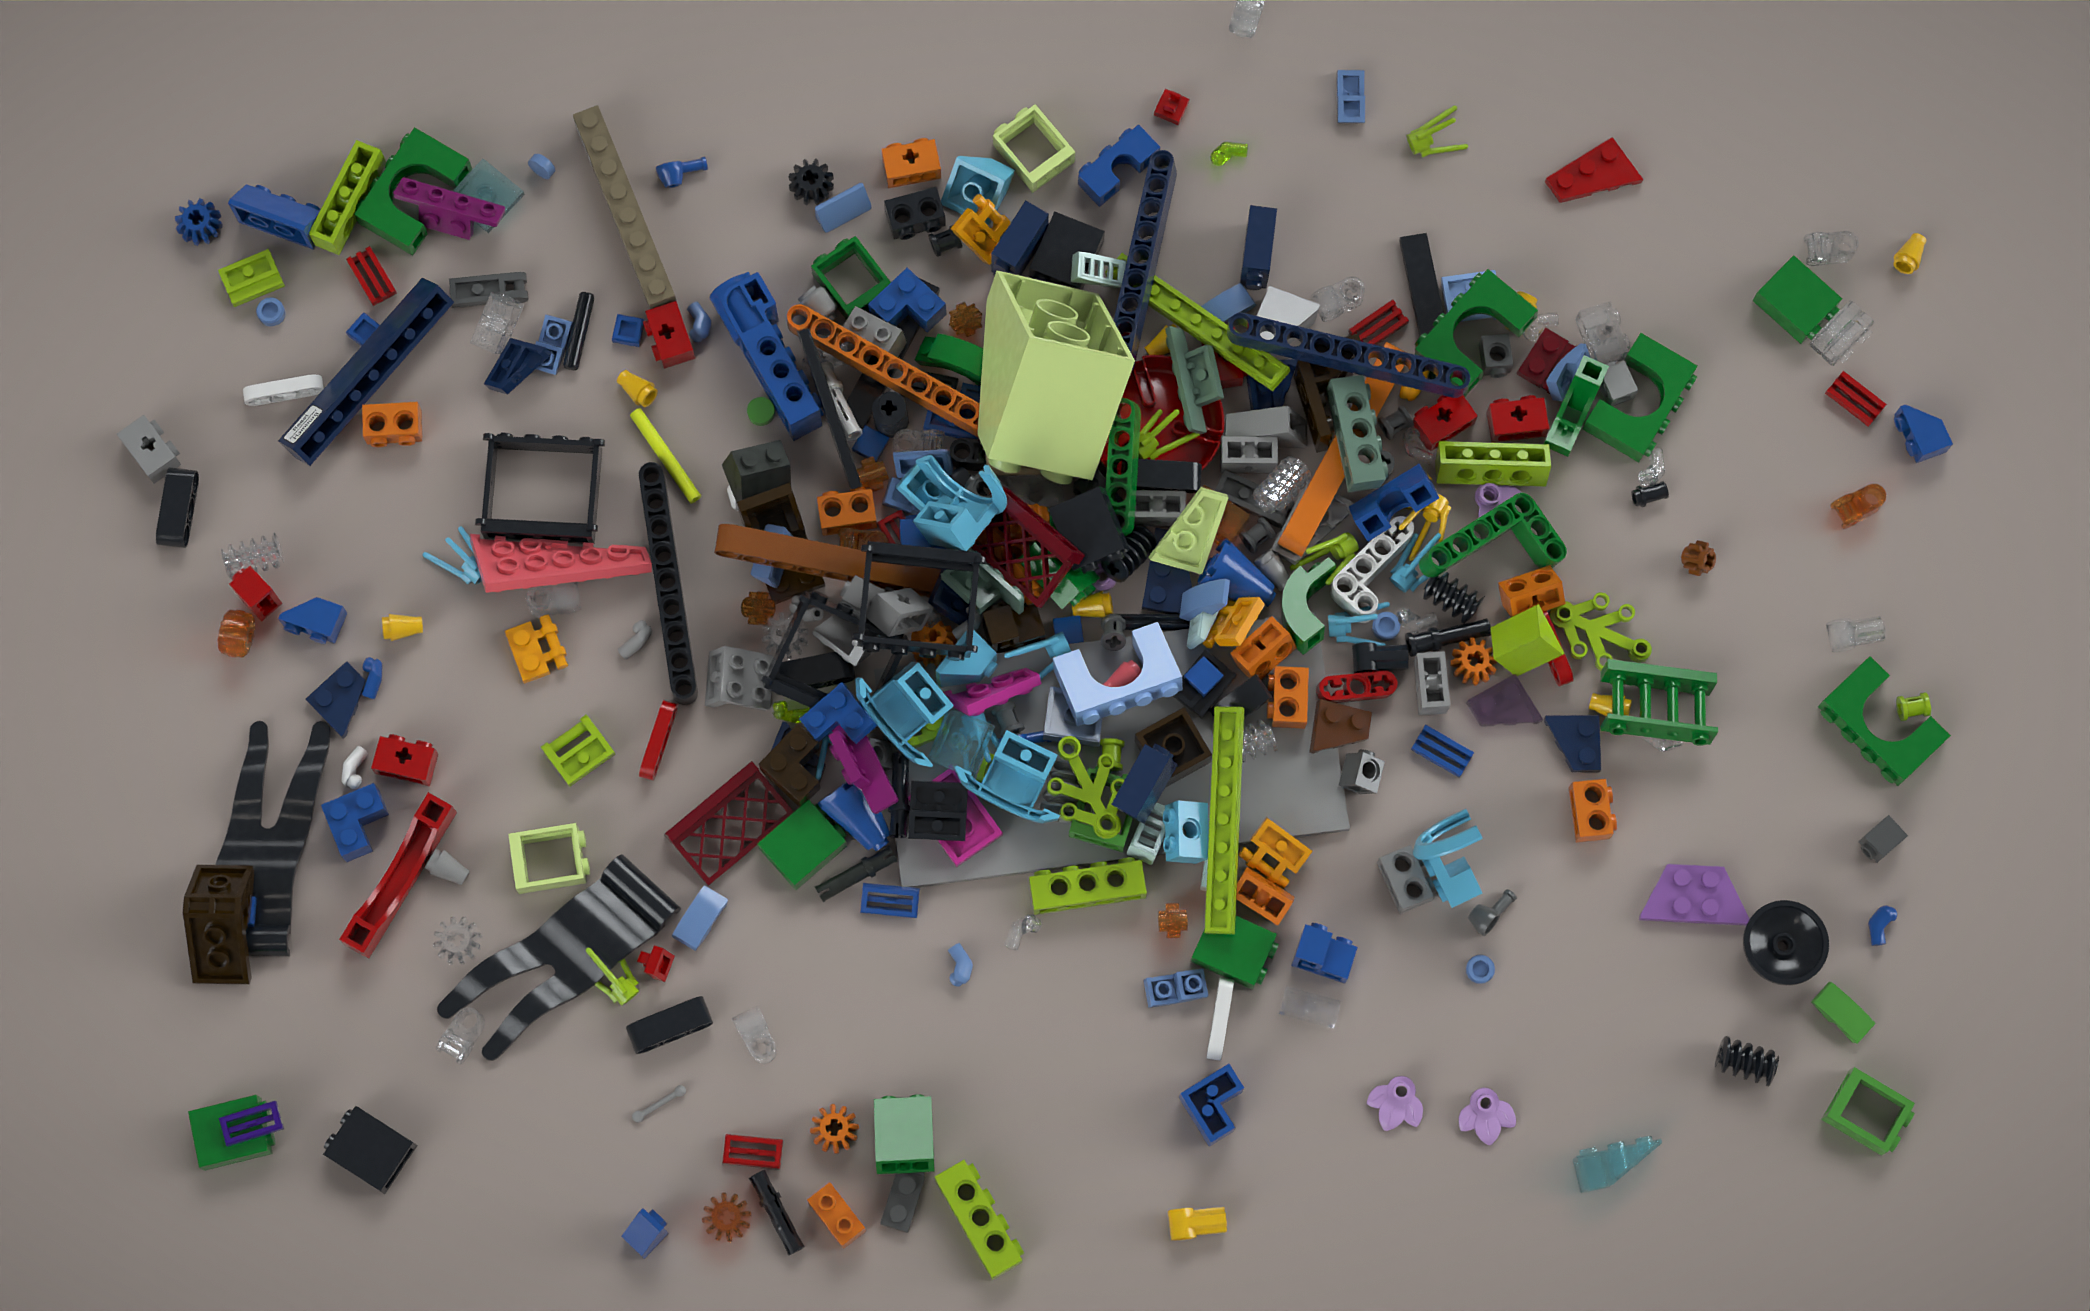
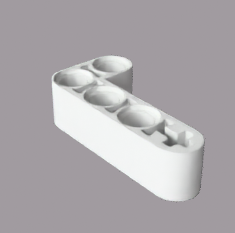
(1375, 563)

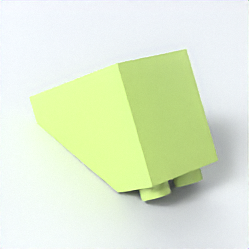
(1049, 378)

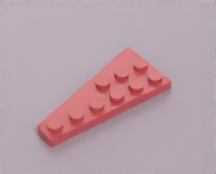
(552, 562)

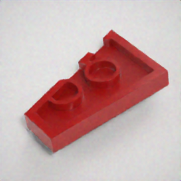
(1595, 171)

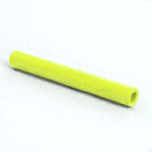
(665, 455)

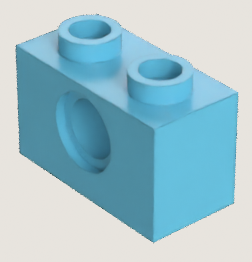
(1194, 819)

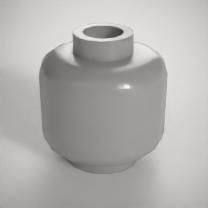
(820, 301)

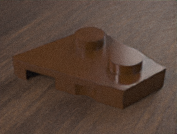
(1338, 725)

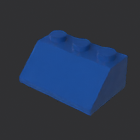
(275, 214)

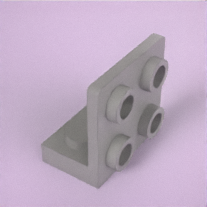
(838, 635)
(736, 678)

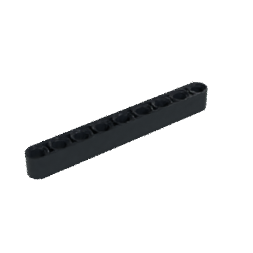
(662, 571)

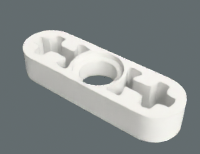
(283, 390)
(1220, 1019)

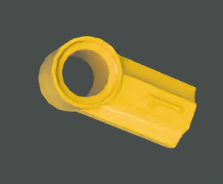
(1189, 1223)

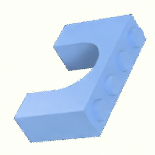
(1094, 701)

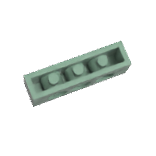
(1357, 474)

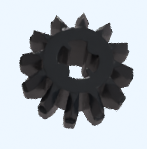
(802, 187)

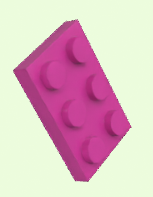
(980, 827)

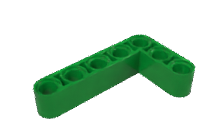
(1117, 454)
(1489, 530)

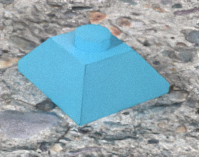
(974, 177)
(920, 489)
(971, 669)

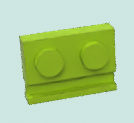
(251, 278)

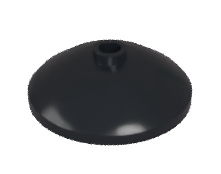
(1800, 931)

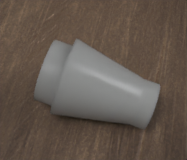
(1273, 568)
(446, 867)

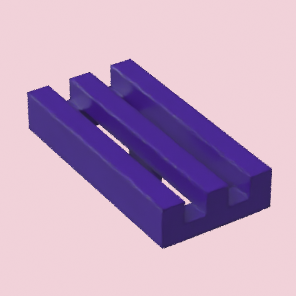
(275, 1116)

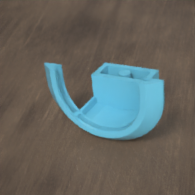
(966, 516)
(905, 707)
(1015, 778)
(1455, 880)

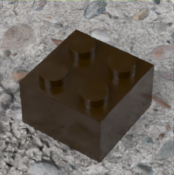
(1180, 738)

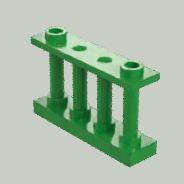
(1663, 678)

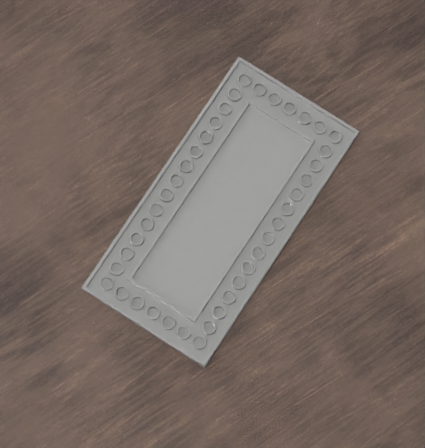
(1286, 785)

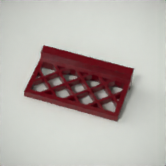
(1041, 532)
(713, 804)

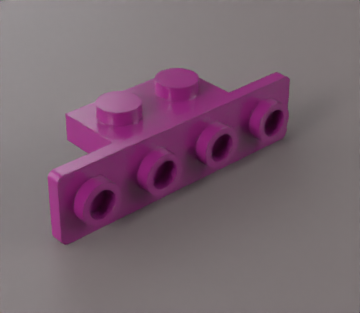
(448, 210)
(863, 769)

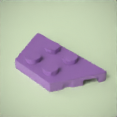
(1695, 896)

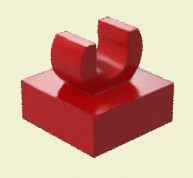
(1171, 106)
(657, 963)

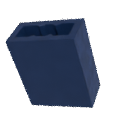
(1020, 240)
(1258, 247)
(1145, 782)

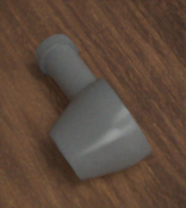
(1485, 918)

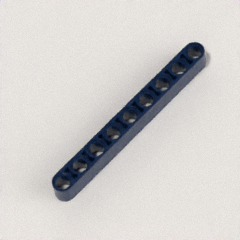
(1145, 249)
(1362, 351)

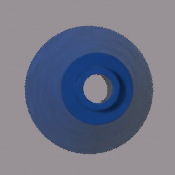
(1244, 576)
(851, 811)

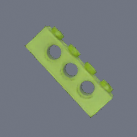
(352, 184)
(1492, 463)
(1046, 901)
(994, 1261)

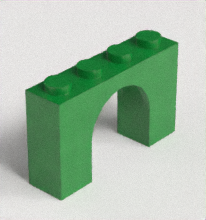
(416, 155)
(1486, 296)
(1636, 434)
(1895, 758)

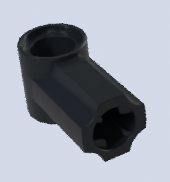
(1373, 658)

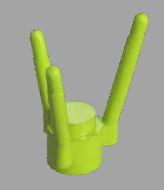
(1421, 138)
(1148, 442)
(1340, 547)
(622, 988)

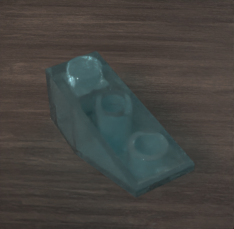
(1604, 1168)

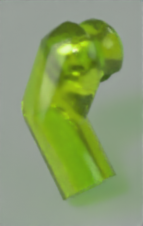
(1226, 151)
(782, 712)

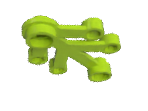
(1597, 629)
(1090, 791)

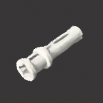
(850, 426)

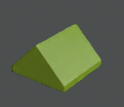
(1524, 641)

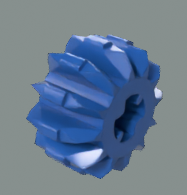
(193, 214)

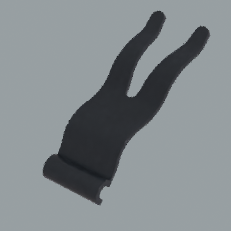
(275, 849)
(608, 917)

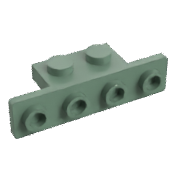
(1195, 376)
(990, 587)

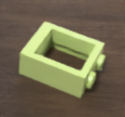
(1048, 169)
(519, 863)

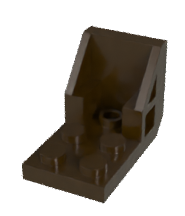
(1311, 386)
(780, 509)
(216, 923)

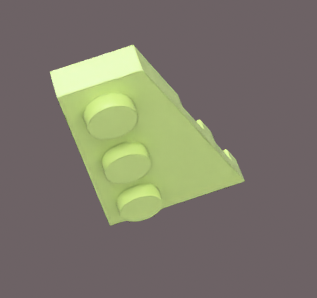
(1193, 533)

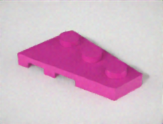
(1004, 686)

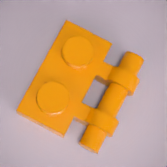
(976, 233)
(1234, 622)
(527, 650)
(1281, 846)

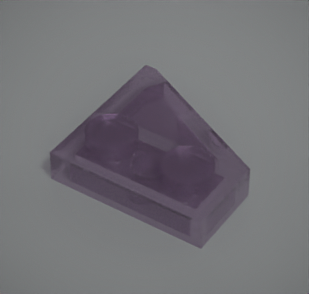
(1504, 704)

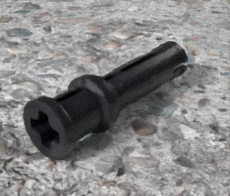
(1435, 639)

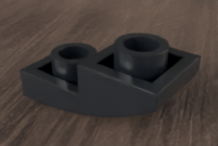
(1249, 695)

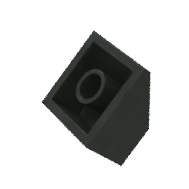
(757, 469)

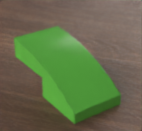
(1843, 1011)

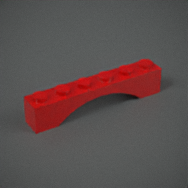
(380, 908)

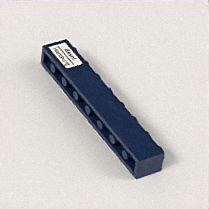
(366, 371)

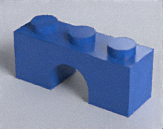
(1133, 148)
(1376, 509)

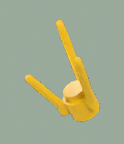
(1432, 513)

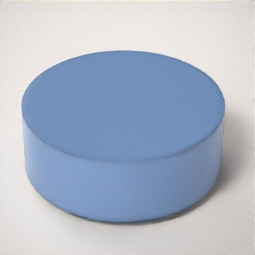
(541, 166)
(270, 311)
(1386, 626)
(1480, 969)

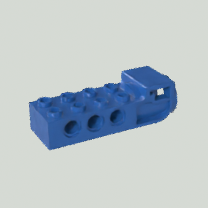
(758, 336)

